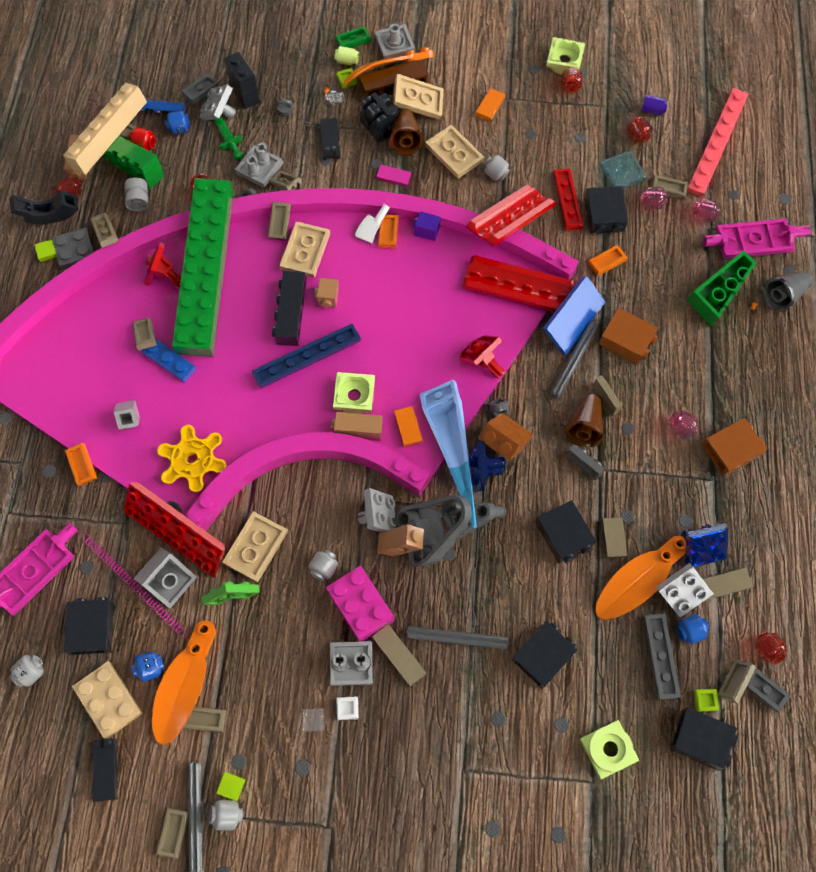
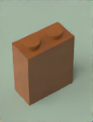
(629, 336)
(505, 436)
(734, 446)

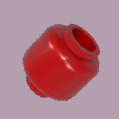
(143, 138)

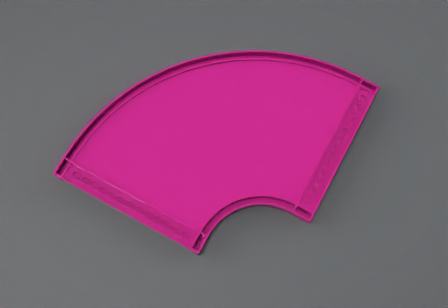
(76, 355)

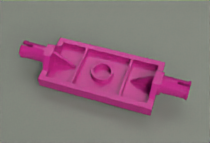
(756, 238)
(34, 568)

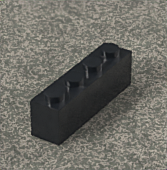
(290, 308)

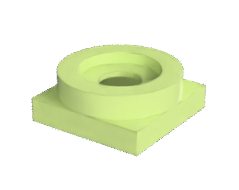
(564, 47)
(349, 381)
(603, 764)

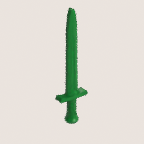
(230, 142)

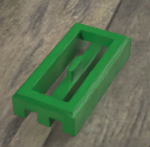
(353, 40)

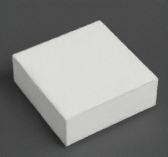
(347, 708)

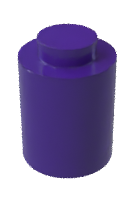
(654, 105)

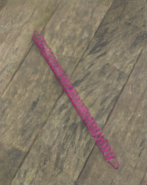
(136, 586)

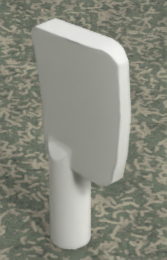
(370, 225)

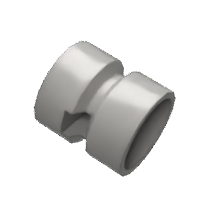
(136, 194)

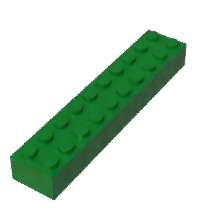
(203, 268)

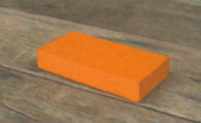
(490, 104)
(388, 232)
(607, 260)
(408, 426)
(80, 464)

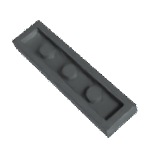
(661, 657)

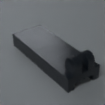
(330, 138)
(104, 769)

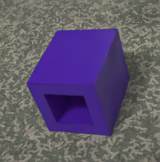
(427, 225)

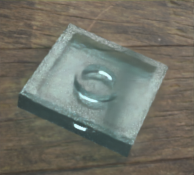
(623, 170)

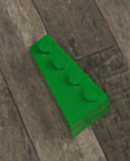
(135, 161)
(717, 291)

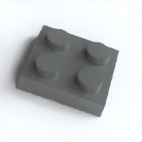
(72, 247)

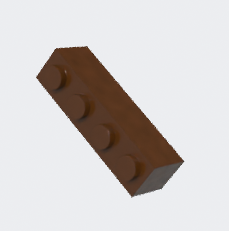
(384, 79)

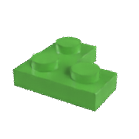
(230, 591)

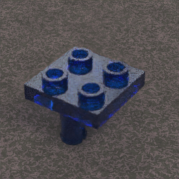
(484, 466)
(706, 544)

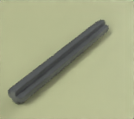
(574, 360)
(457, 637)
(195, 820)

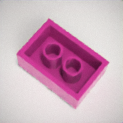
(360, 604)

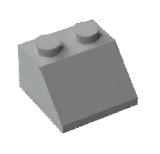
(165, 577)

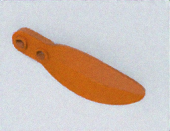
(408, 57)
(638, 580)
(181, 685)

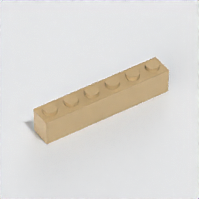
(105, 128)

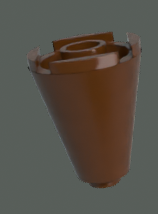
(405, 134)
(586, 422)

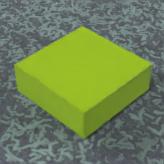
(342, 75)
(45, 250)
(706, 700)
(231, 786)

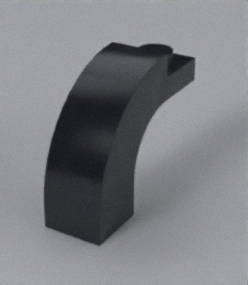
(54, 210)

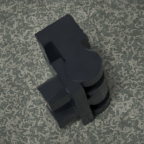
(377, 116)

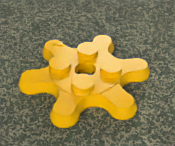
(189, 446)

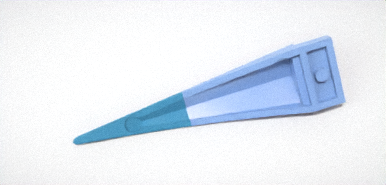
(445, 415)

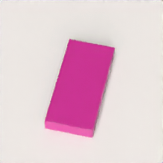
(393, 175)

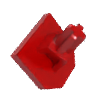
(161, 268)
(481, 353)

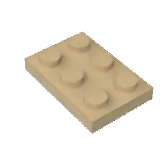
(418, 96)
(454, 151)
(305, 249)
(255, 547)
(107, 700)

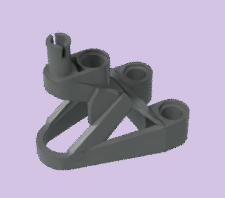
(435, 539)

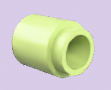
(346, 56)

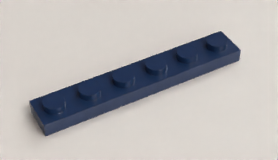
(306, 356)

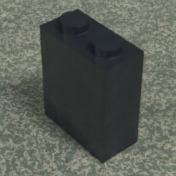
(242, 80)
(606, 209)
(565, 532)
(89, 626)
(544, 654)
(704, 739)

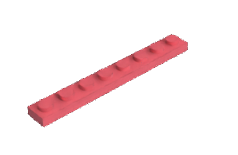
(717, 143)

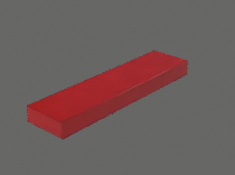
(567, 199)

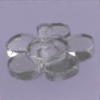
(334, 97)

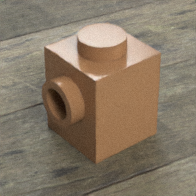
(327, 293)

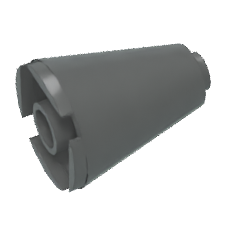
(785, 290)

